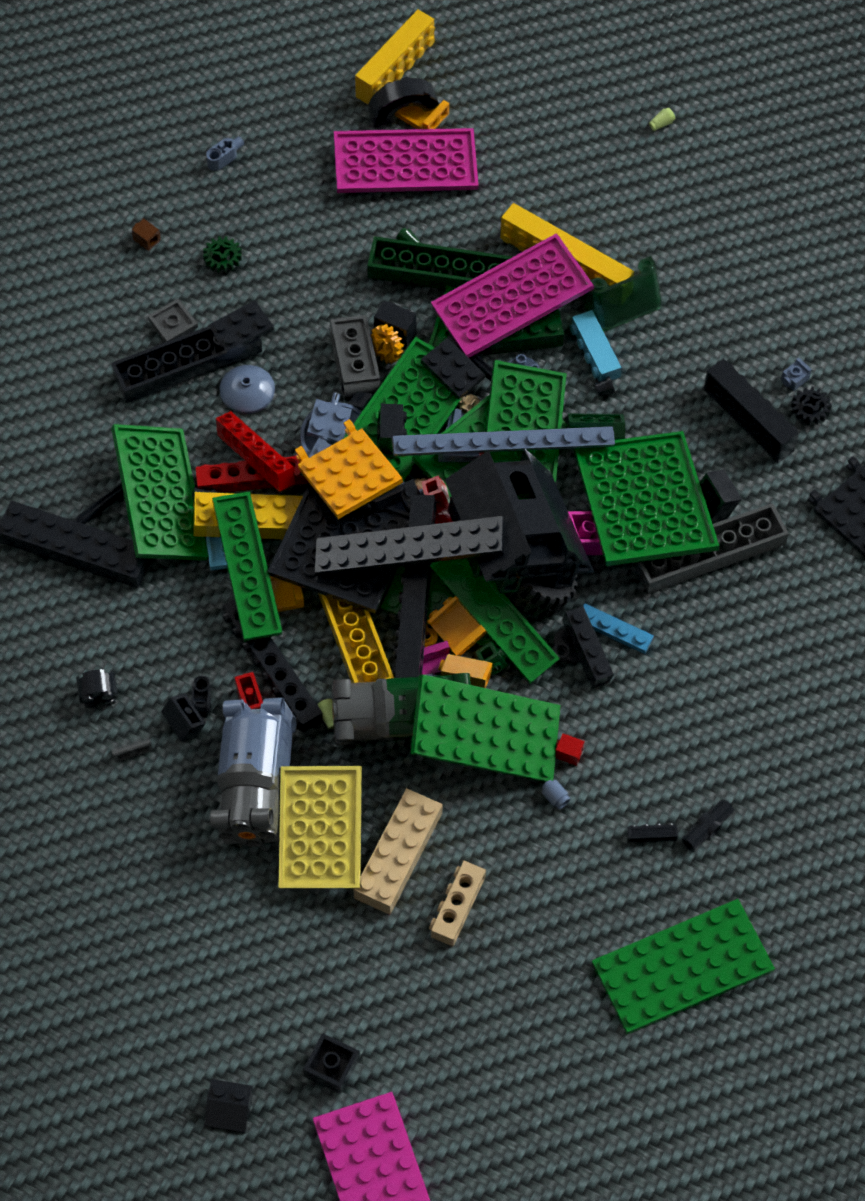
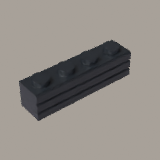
(652, 833)

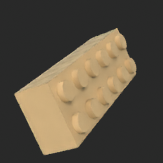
(398, 851)

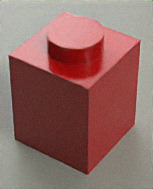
(569, 749)

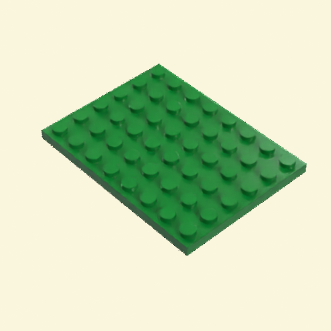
(646, 499)

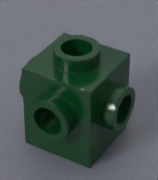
(493, 655)

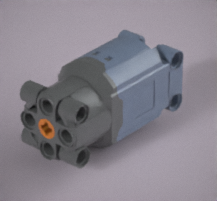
(250, 771)

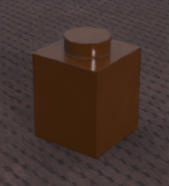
(146, 234)

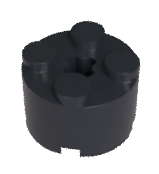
(97, 688)

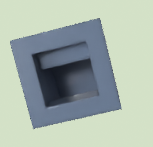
(796, 374)

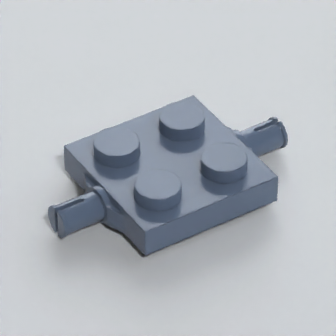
(328, 420)

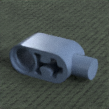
(223, 153)

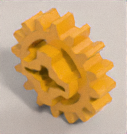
(387, 343)

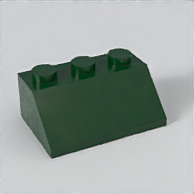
(584, 420)

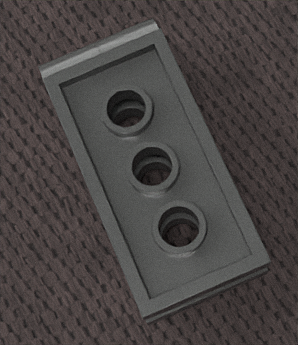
(354, 355)

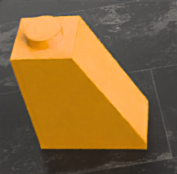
(479, 670)

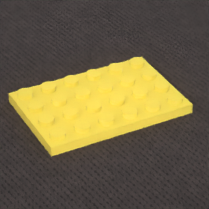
(320, 827)

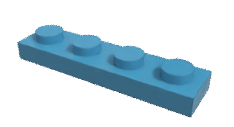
(618, 629)

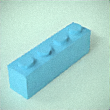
(595, 346)

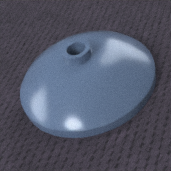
(247, 397)

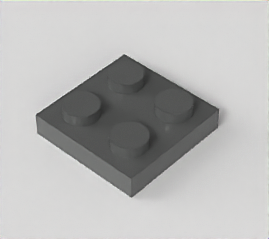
(172, 321)

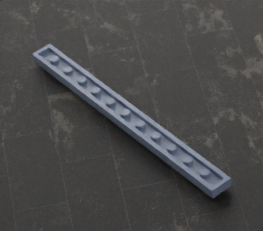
(502, 441)

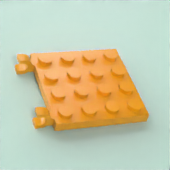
(349, 472)

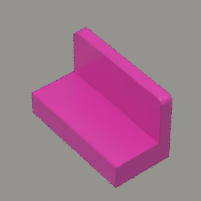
(433, 656)

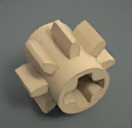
(468, 403)

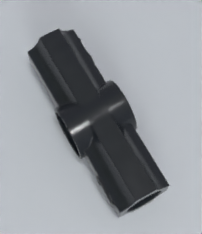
(708, 825)

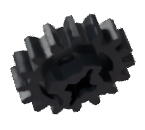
(812, 404)

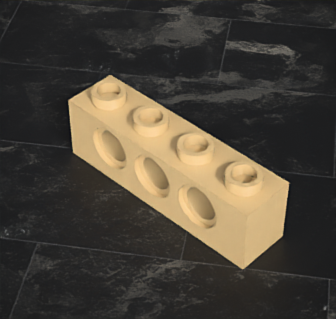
(449, 932)

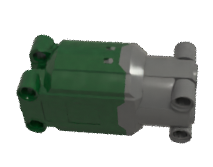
(377, 709)

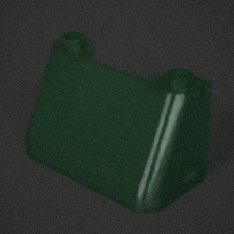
(627, 299)

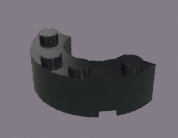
(399, 95)

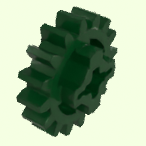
(222, 254)

